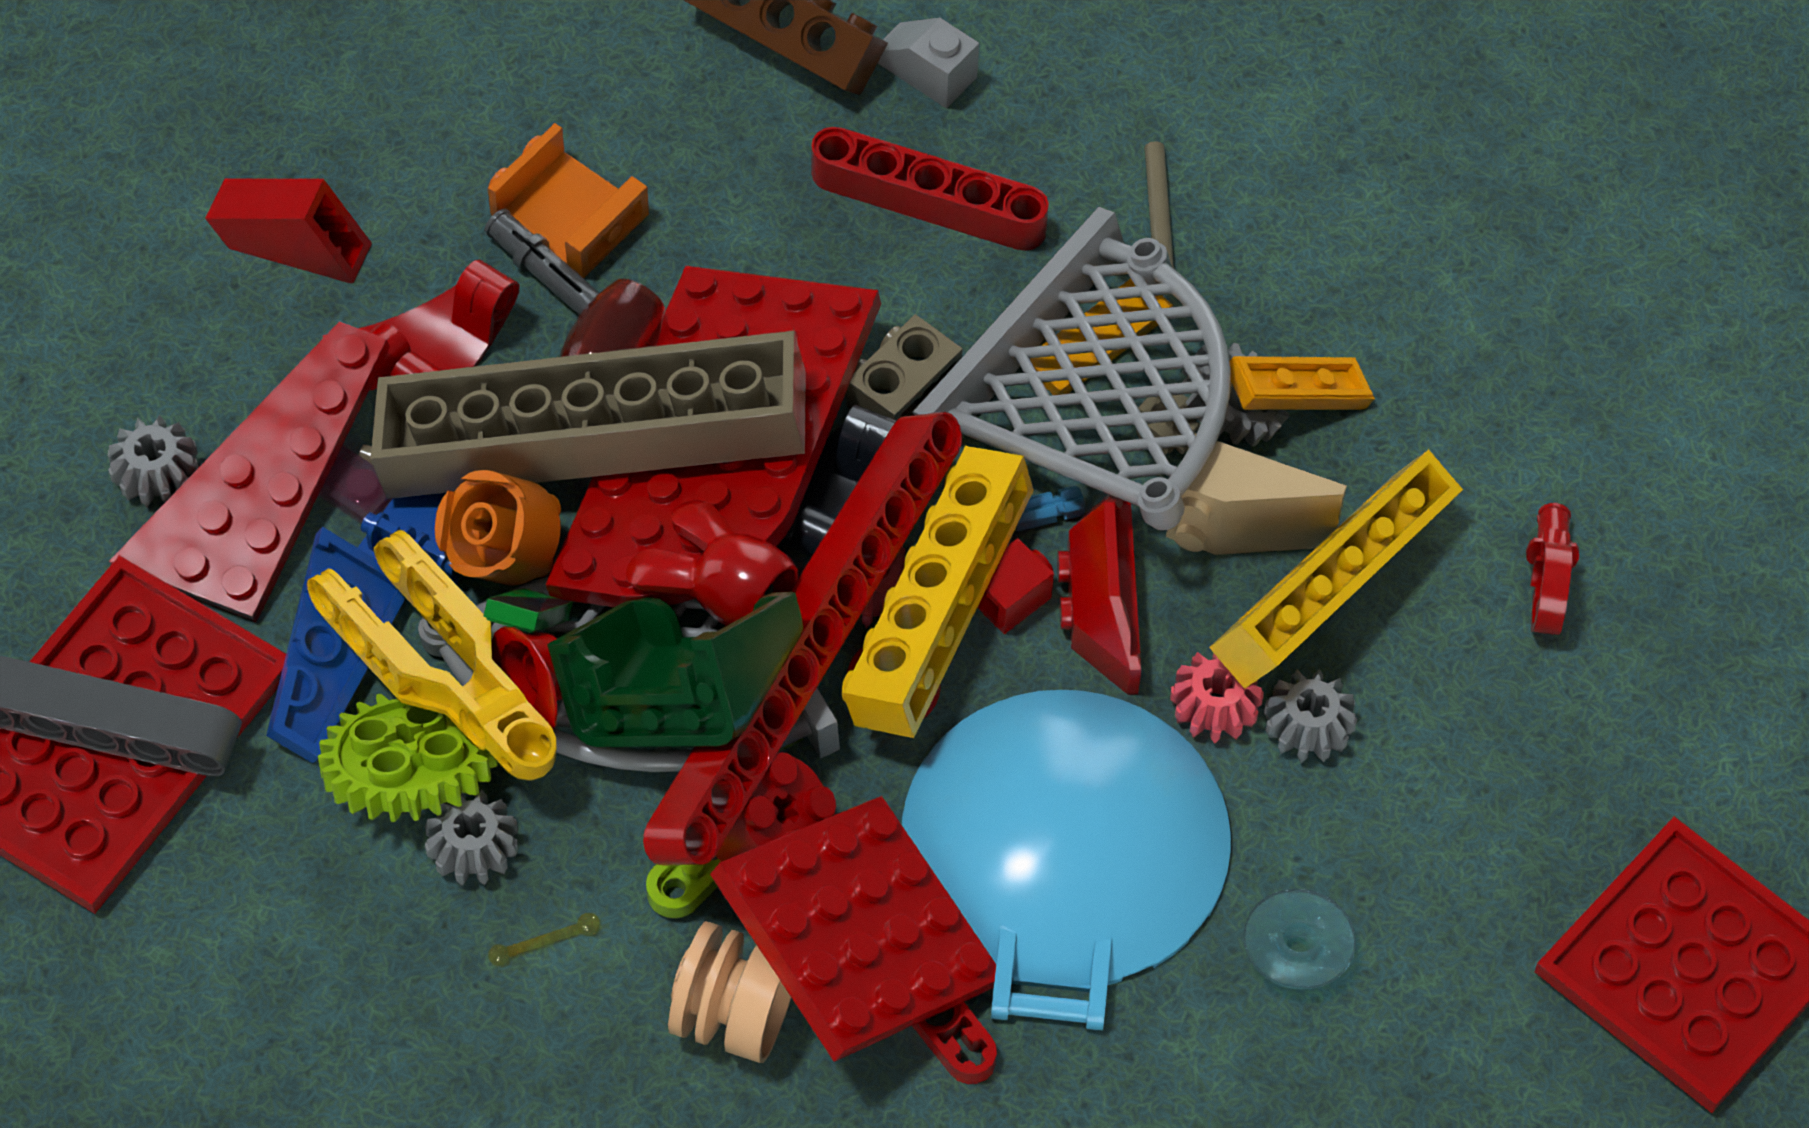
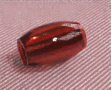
(617, 319)

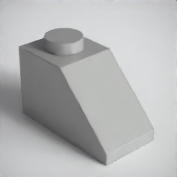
(932, 58)

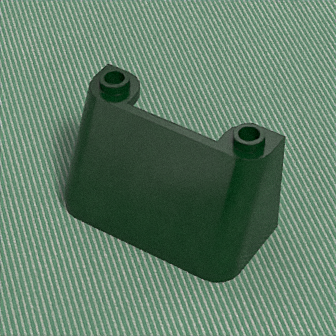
(646, 685)

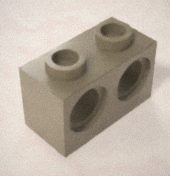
(895, 371)

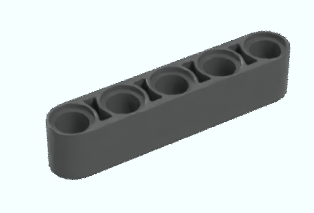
(116, 717)

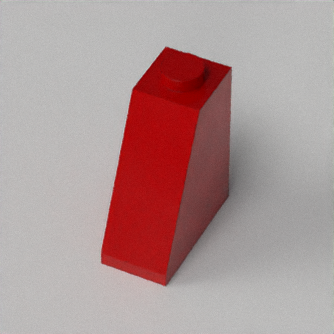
(290, 224)

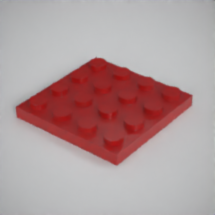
(856, 927)
(1687, 964)

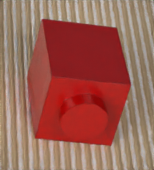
(1017, 586)

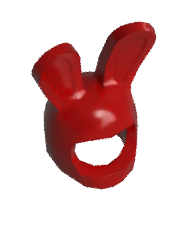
(726, 576)

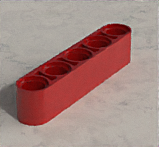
(912, 172)

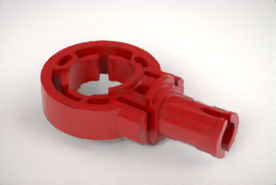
(1551, 574)

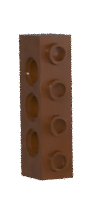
(845, 64)

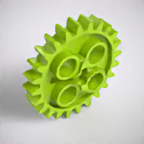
(400, 760)

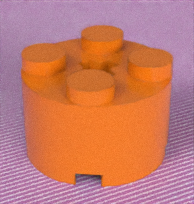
(499, 528)

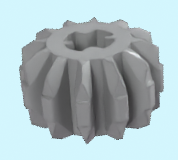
(152, 460)
(1310, 715)
(472, 853)

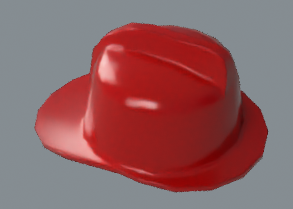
(529, 665)

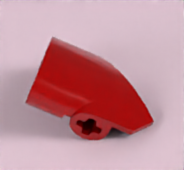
(450, 328)

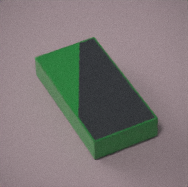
(527, 610)

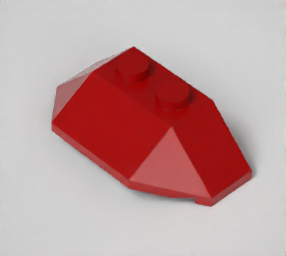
(1103, 592)

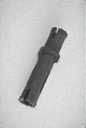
(533, 254)

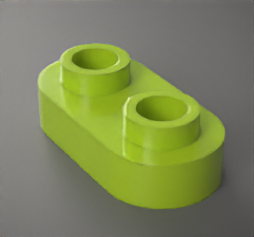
(694, 881)

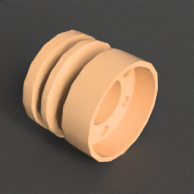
(722, 988)

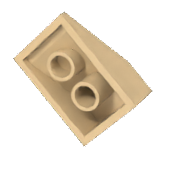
(1256, 506)

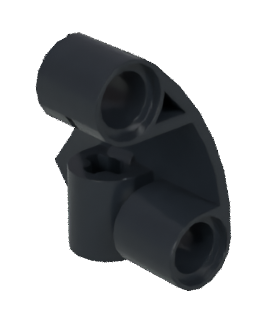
(835, 476)

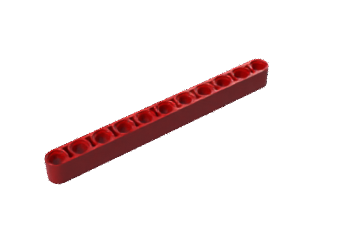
(831, 597)

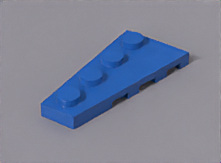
(319, 665)

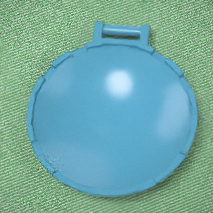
(1071, 843)

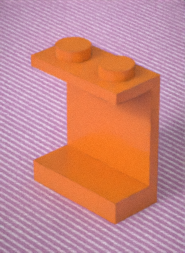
(567, 202)

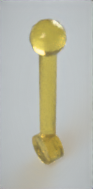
(587, 925)

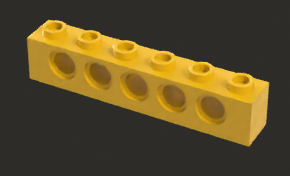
(1335, 569)
(937, 592)

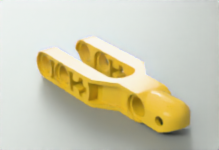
(485, 709)

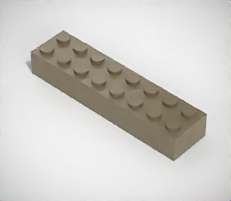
(591, 414)

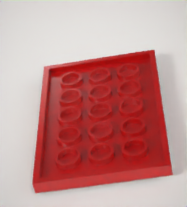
(91, 814)

